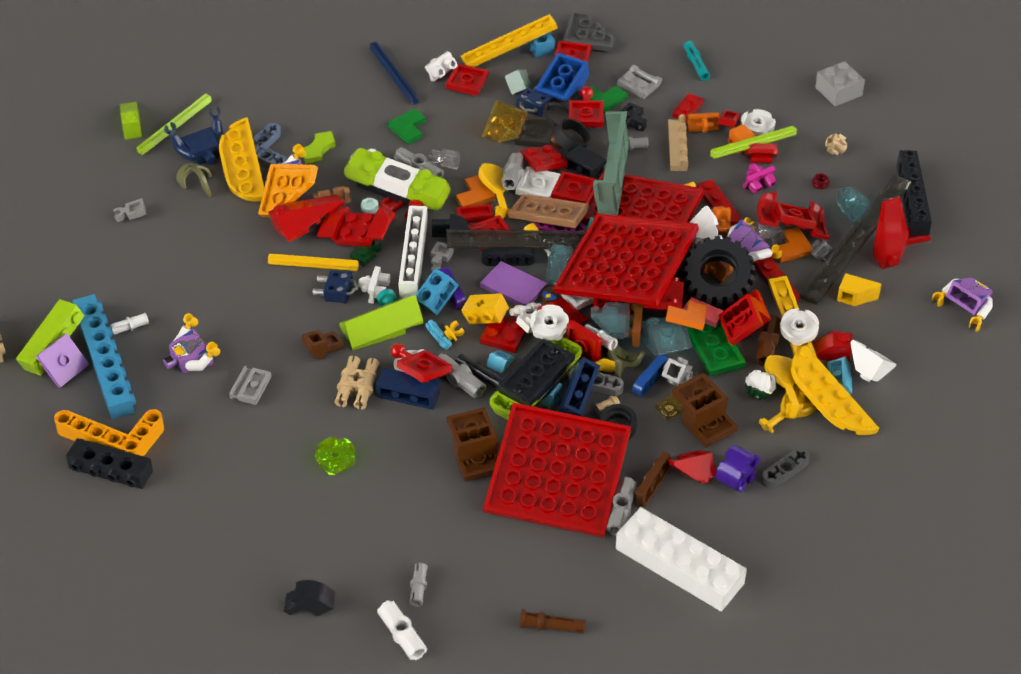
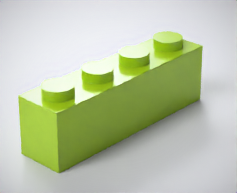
(61, 320)

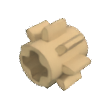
(836, 144)

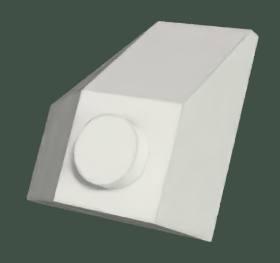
(707, 225)
(870, 362)

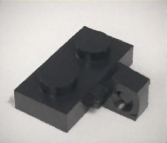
(634, 117)

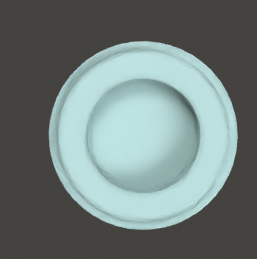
(369, 205)

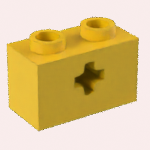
(485, 308)

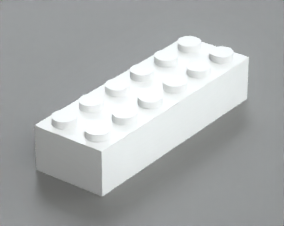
(681, 559)

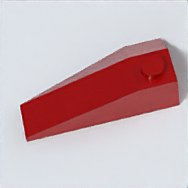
(295, 218)
(890, 234)

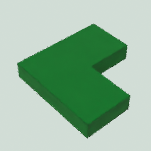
(611, 97)
(406, 125)

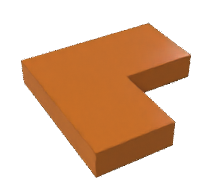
(478, 193)
(795, 246)
(692, 317)

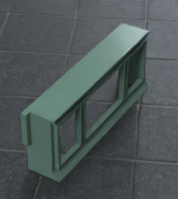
(608, 191)

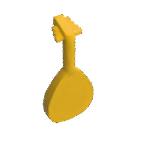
(491, 178)
(780, 368)
(808, 409)

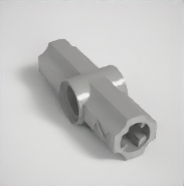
(417, 161)
(513, 171)
(462, 377)
(621, 505)

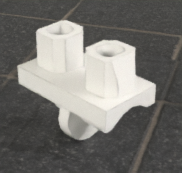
(439, 67)
(372, 284)

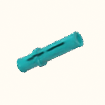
(690, 49)

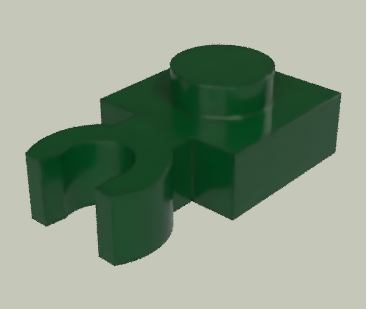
(365, 254)

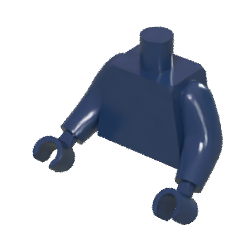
(201, 145)

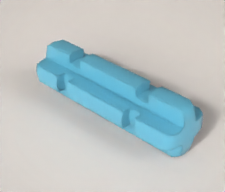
(438, 334)

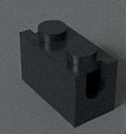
(585, 162)

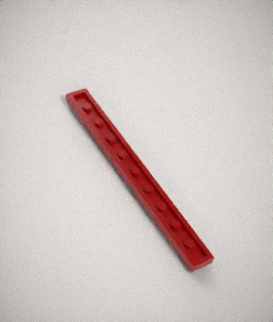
(765, 267)

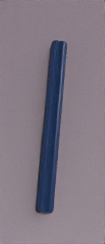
(394, 73)

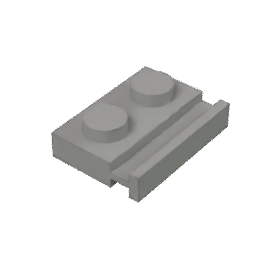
(250, 385)

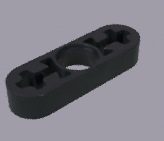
(514, 261)

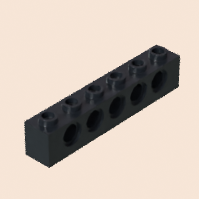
(915, 198)

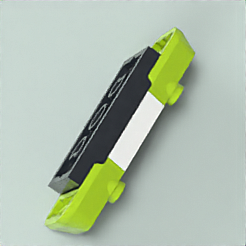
(396, 179)
(535, 375)

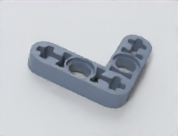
(270, 133)

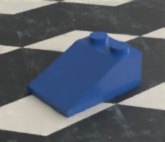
(563, 77)

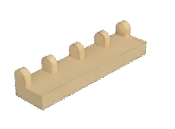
(678, 144)

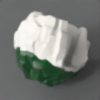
(760, 384)

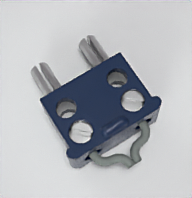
(532, 101)
(337, 286)

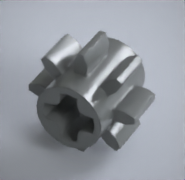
(821, 250)

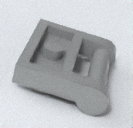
(636, 85)

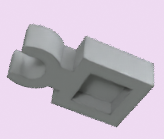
(131, 210)

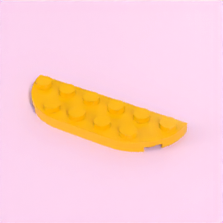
(241, 162)
(829, 394)

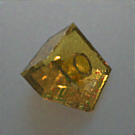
(504, 122)

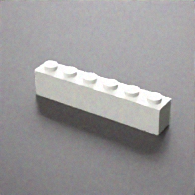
(413, 251)

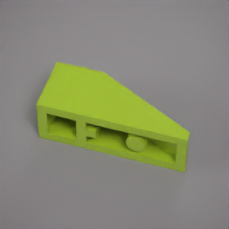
(130, 120)

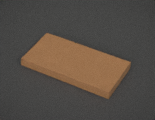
(548, 210)

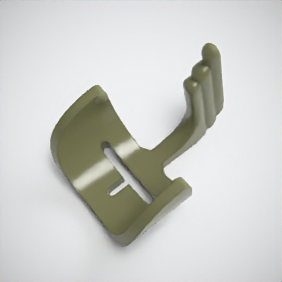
(187, 168)
(619, 356)

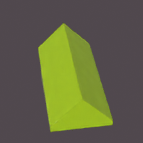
(382, 323)

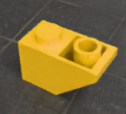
(858, 290)

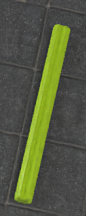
(180, 119)
(744, 144)

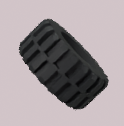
(718, 250)

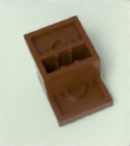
(704, 410)
(473, 443)

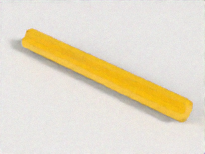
(313, 262)

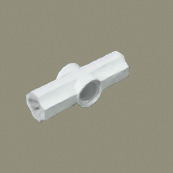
(408, 637)

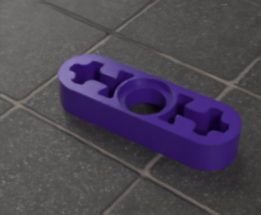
(457, 298)

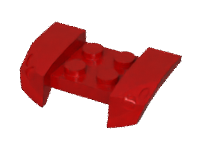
(772, 212)
(355, 228)

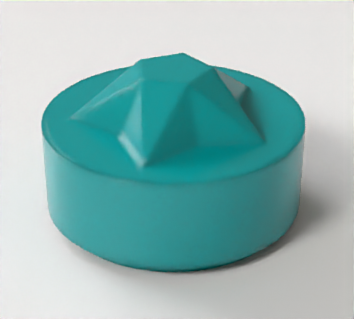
(386, 296)

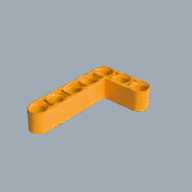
(136, 442)

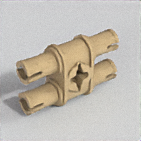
(357, 382)

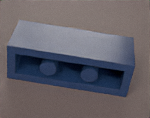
(579, 387)
(406, 389)

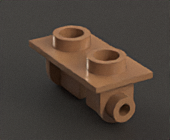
(343, 192)

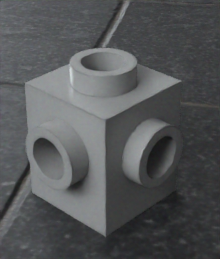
(671, 369)

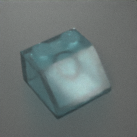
(664, 336)

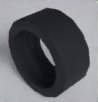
(620, 411)

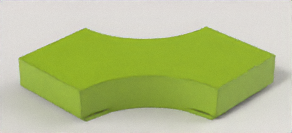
(321, 143)

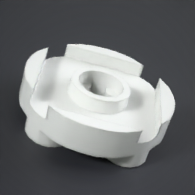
(750, 120)
(549, 332)
(799, 335)

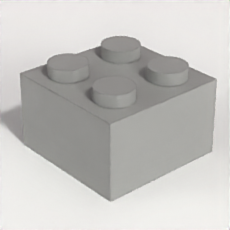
(840, 83)

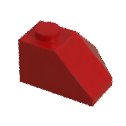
(833, 346)
(695, 465)

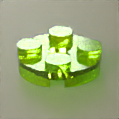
(331, 464)

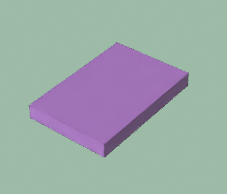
(513, 284)

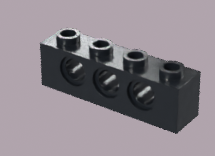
(109, 463)

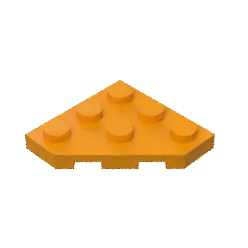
(285, 185)

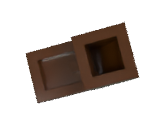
(320, 344)

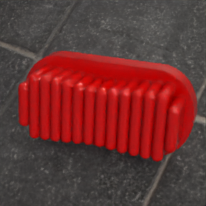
(762, 152)

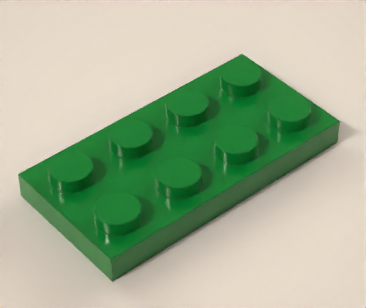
(715, 350)

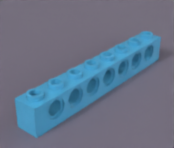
(104, 359)

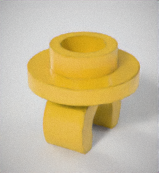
(451, 333)

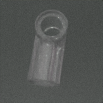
(770, 233)

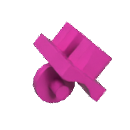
(757, 175)

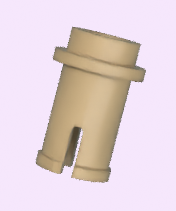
(602, 405)

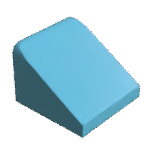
(499, 361)
(552, 396)

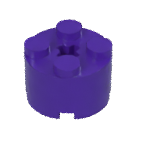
(737, 468)

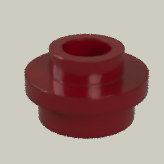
(820, 181)

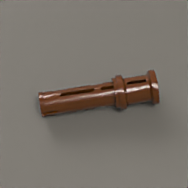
(541, 621)

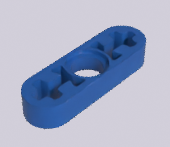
(650, 376)

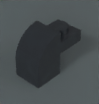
(440, 226)
(310, 595)

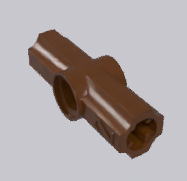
(768, 339)

